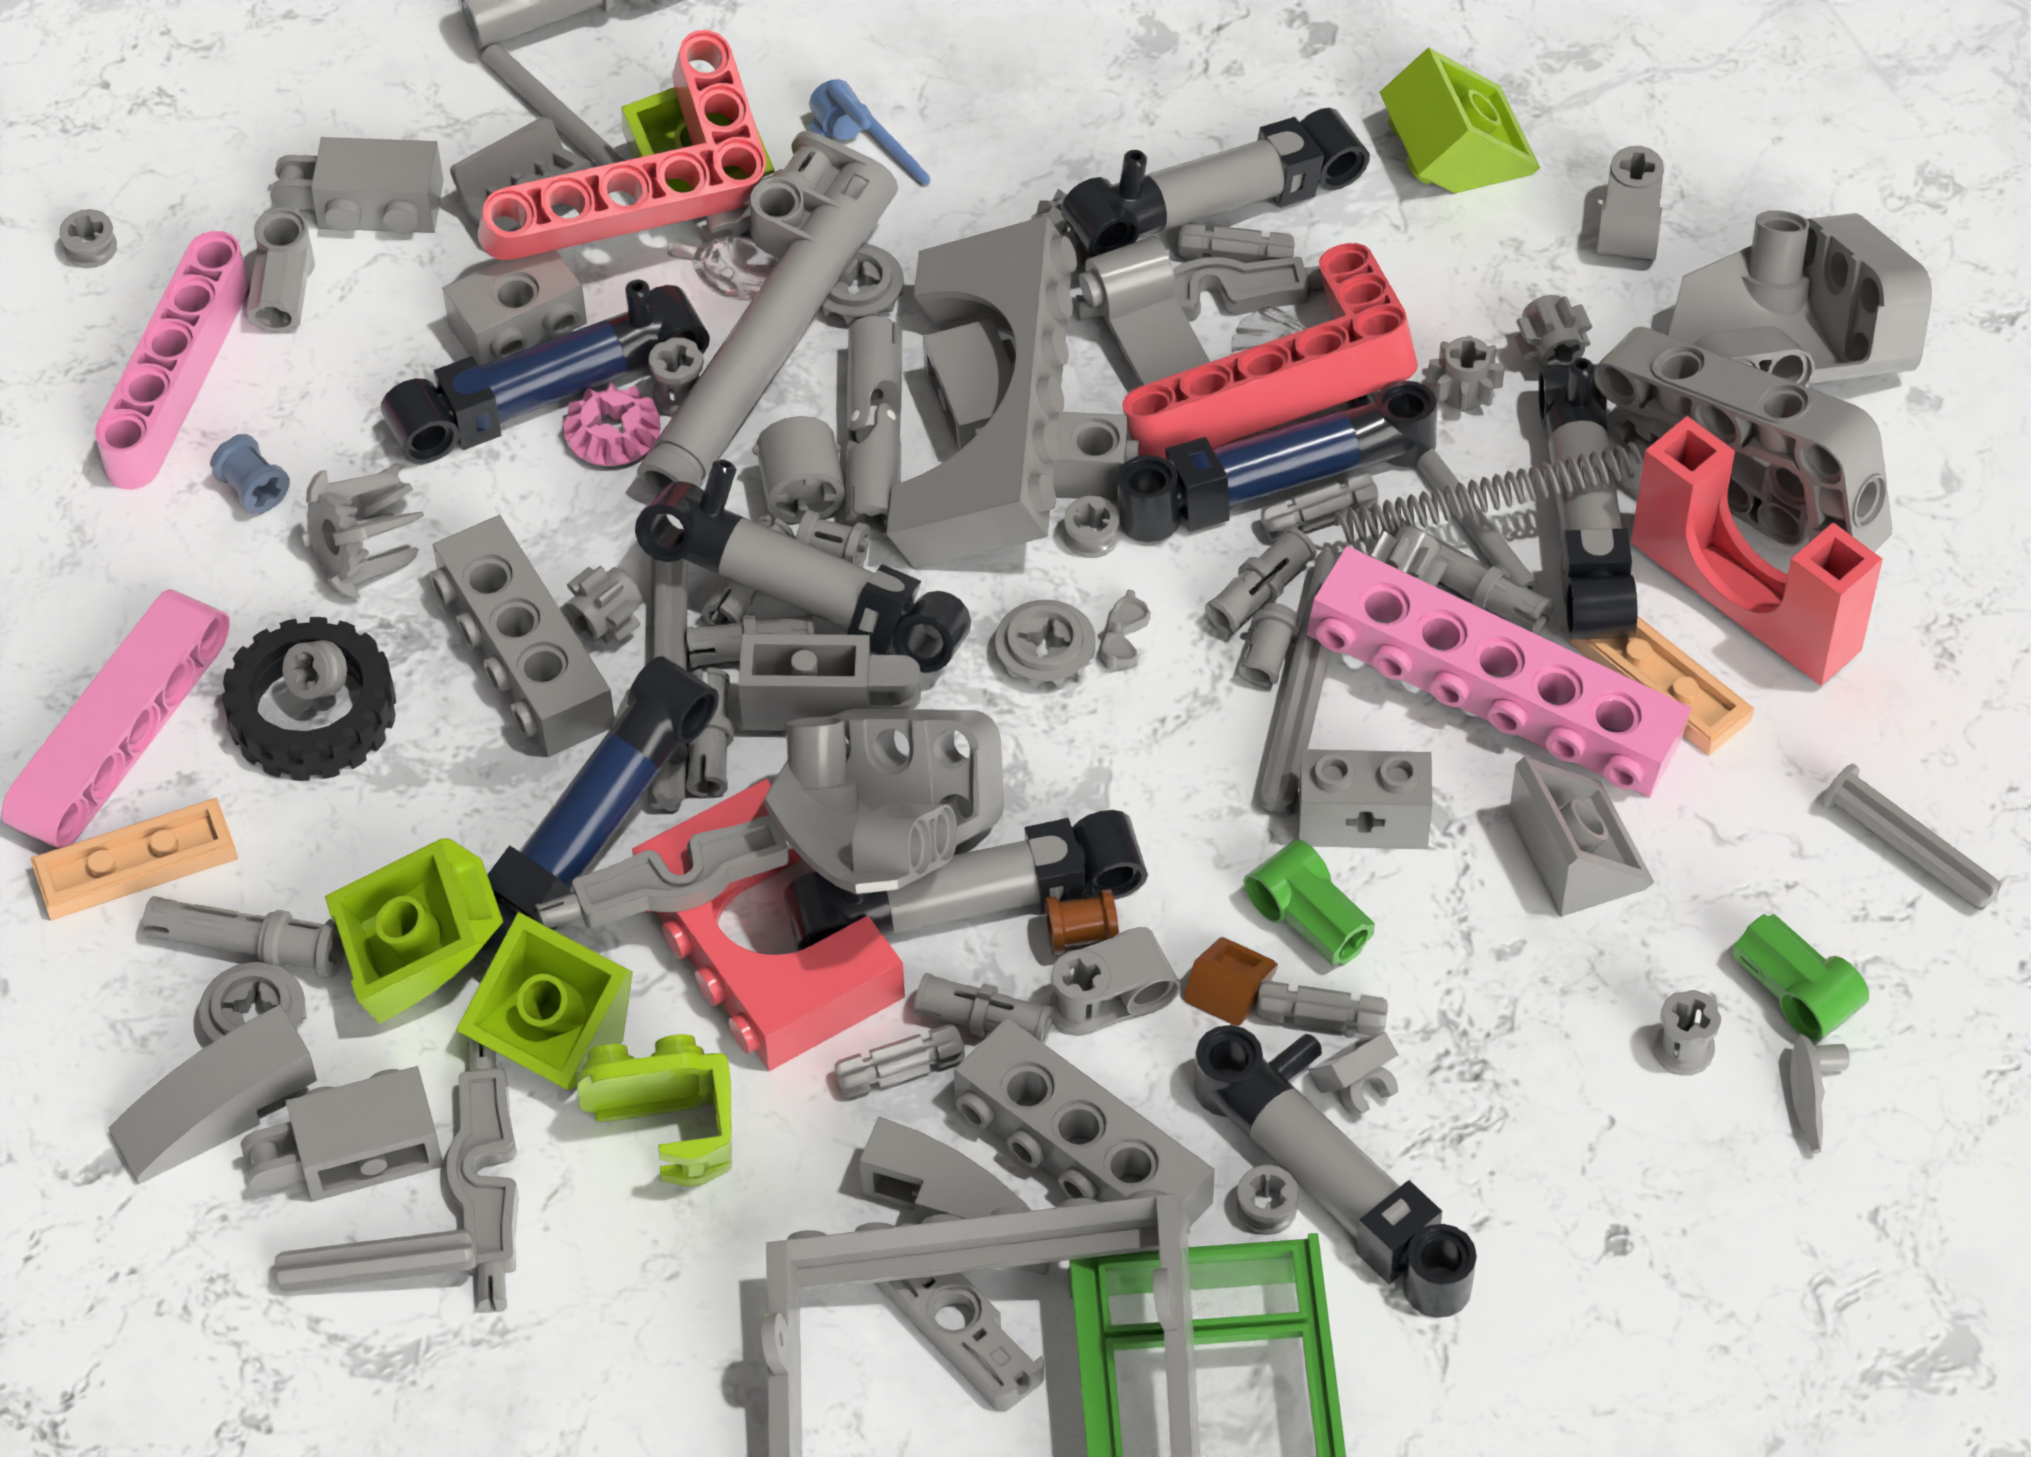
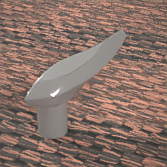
(1807, 1083)

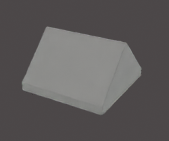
(1574, 837)

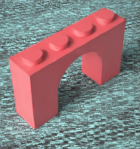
(1685, 525)
(781, 1000)

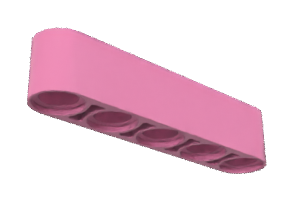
(172, 360)
(115, 719)

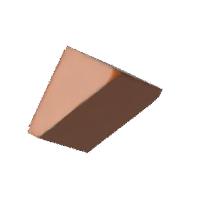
(1228, 980)

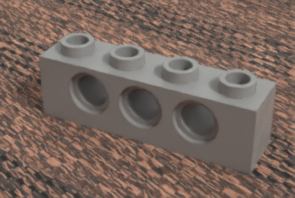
(522, 636)
(1018, 1067)

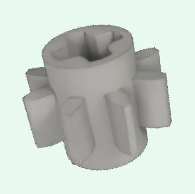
(1553, 331)
(1466, 373)
(1411, 553)
(603, 604)

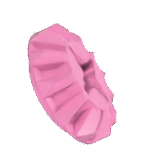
(603, 443)

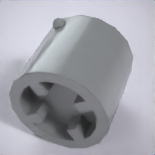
(800, 468)

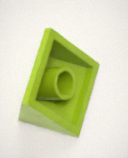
(548, 1002)

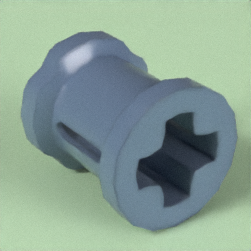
(248, 472)

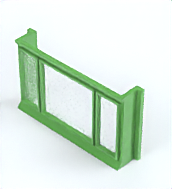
(1257, 1348)

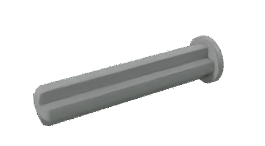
(1911, 838)

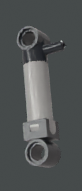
(1279, 165)
(1595, 547)
(800, 574)
(1050, 862)
(1392, 1223)

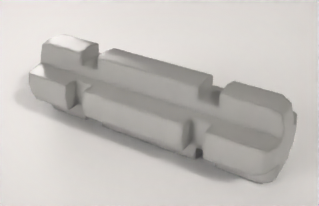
(1233, 243)
(1319, 506)
(1322, 1008)
(899, 1060)

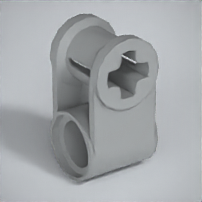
(1632, 205)
(1117, 979)

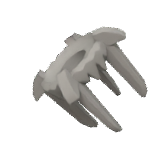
(339, 536)

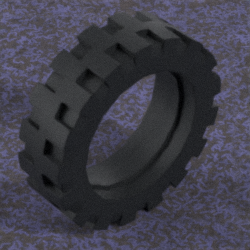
(319, 749)

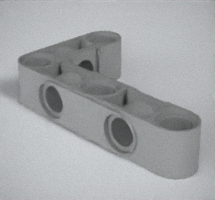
(1763, 416)

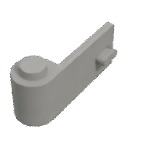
(1139, 304)

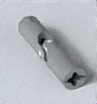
(873, 421)

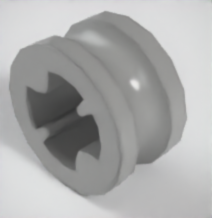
(84, 224)
(385, 496)
(1098, 513)
(327, 662)
(1267, 1179)

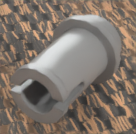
(1273, 632)

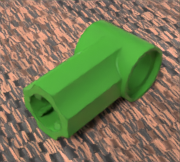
(1299, 889)
(1811, 990)

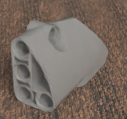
(1810, 301)
(882, 815)

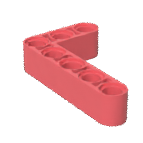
(644, 176)
(1290, 376)

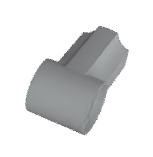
(280, 270)

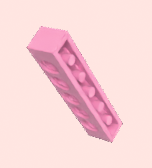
(1528, 666)

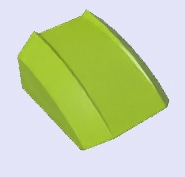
(414, 925)

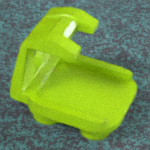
(666, 1082)

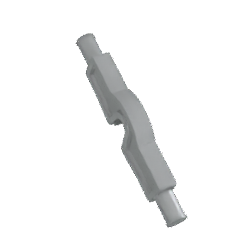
(1240, 285)
(647, 883)
(485, 1201)

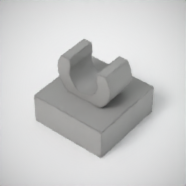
(1354, 1066)

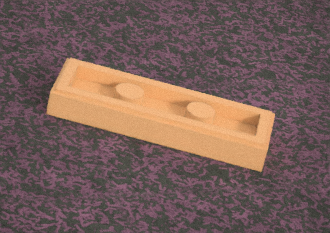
(1662, 666)
(133, 858)

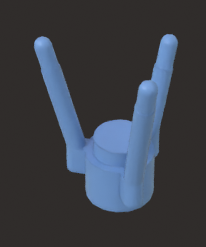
(844, 116)

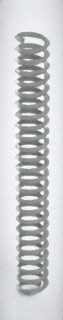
(1456, 497)

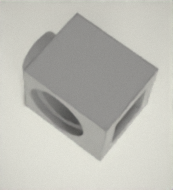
(1091, 454)

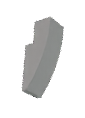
(213, 1095)
(930, 1177)

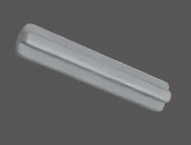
(376, 1260)

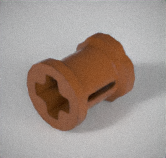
(1080, 921)

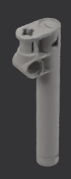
(829, 209)

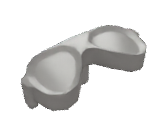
(1127, 617)

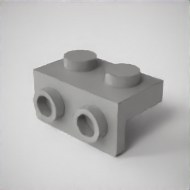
(516, 159)

